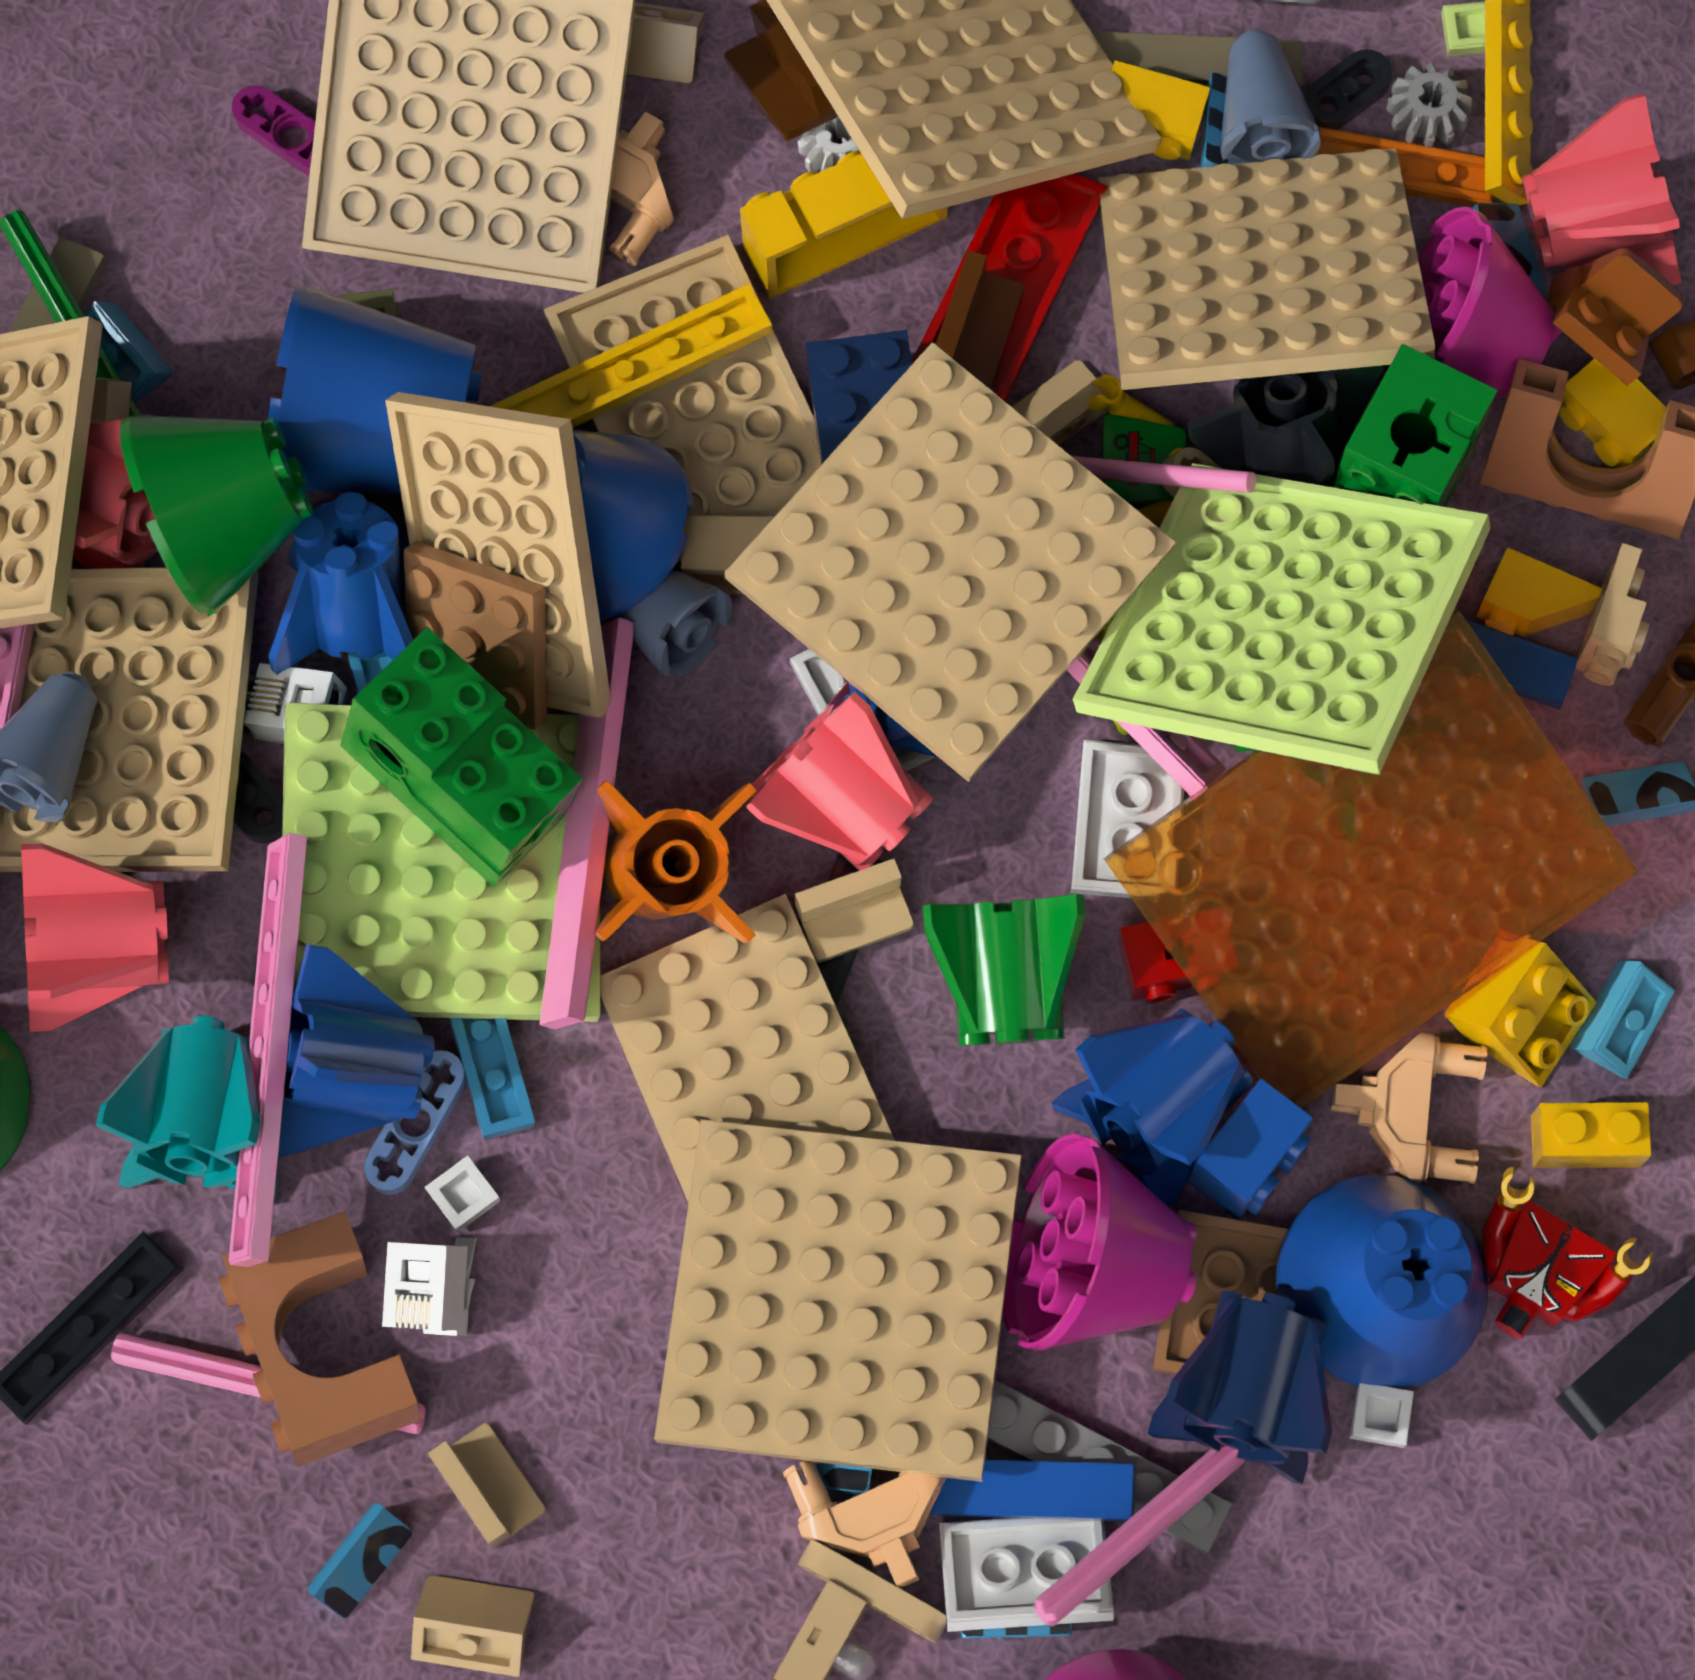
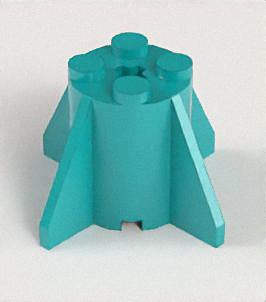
(186, 1107)

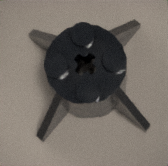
(1287, 424)

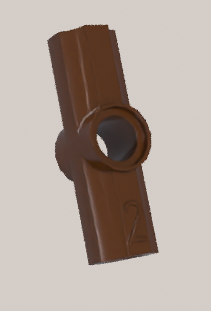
(1665, 697)

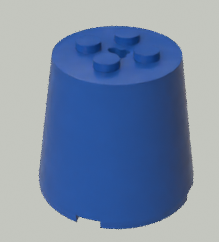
(336, 385)

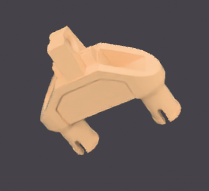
(639, 188)
(1398, 1107)
(870, 1525)

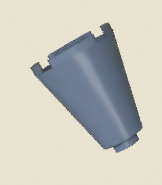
(1264, 105)
(678, 623)
(45, 747)

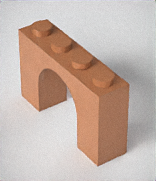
(1531, 463)
(314, 1412)

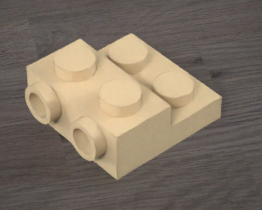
(1616, 622)

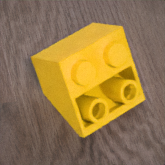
(1525, 1013)

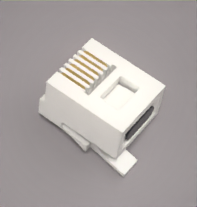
(289, 686)
(429, 1286)

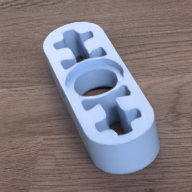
(409, 1164)

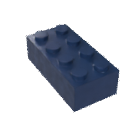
(850, 379)

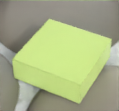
(1464, 28)

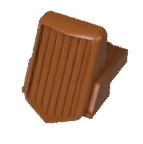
(1613, 309)

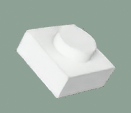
(462, 1194)
(1381, 1415)

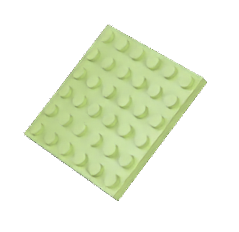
(1287, 620)
(404, 901)

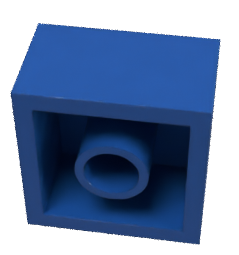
(1250, 1149)

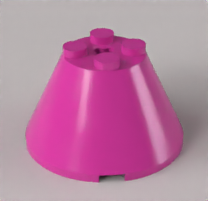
(1481, 301)
(1093, 1251)

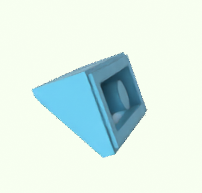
(1623, 1017)

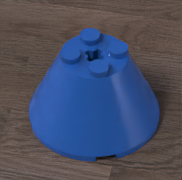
(633, 515)
(1389, 1279)

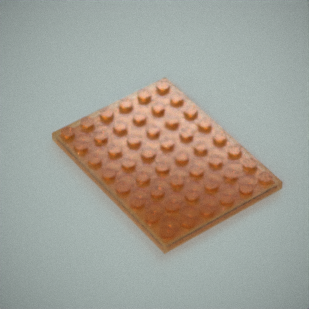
(1359, 904)

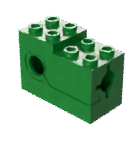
(1416, 432)
(458, 757)

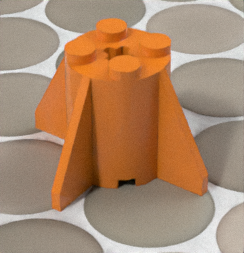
(694, 868)

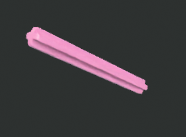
(199, 1367)
(1135, 1534)

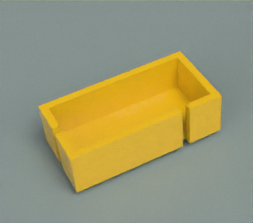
(822, 224)

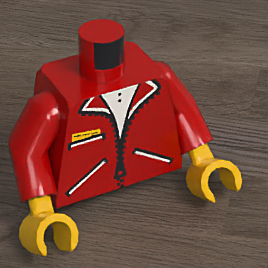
(1548, 1264)

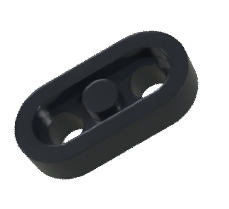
(1345, 92)
(253, 796)

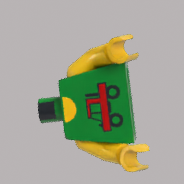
(1136, 435)

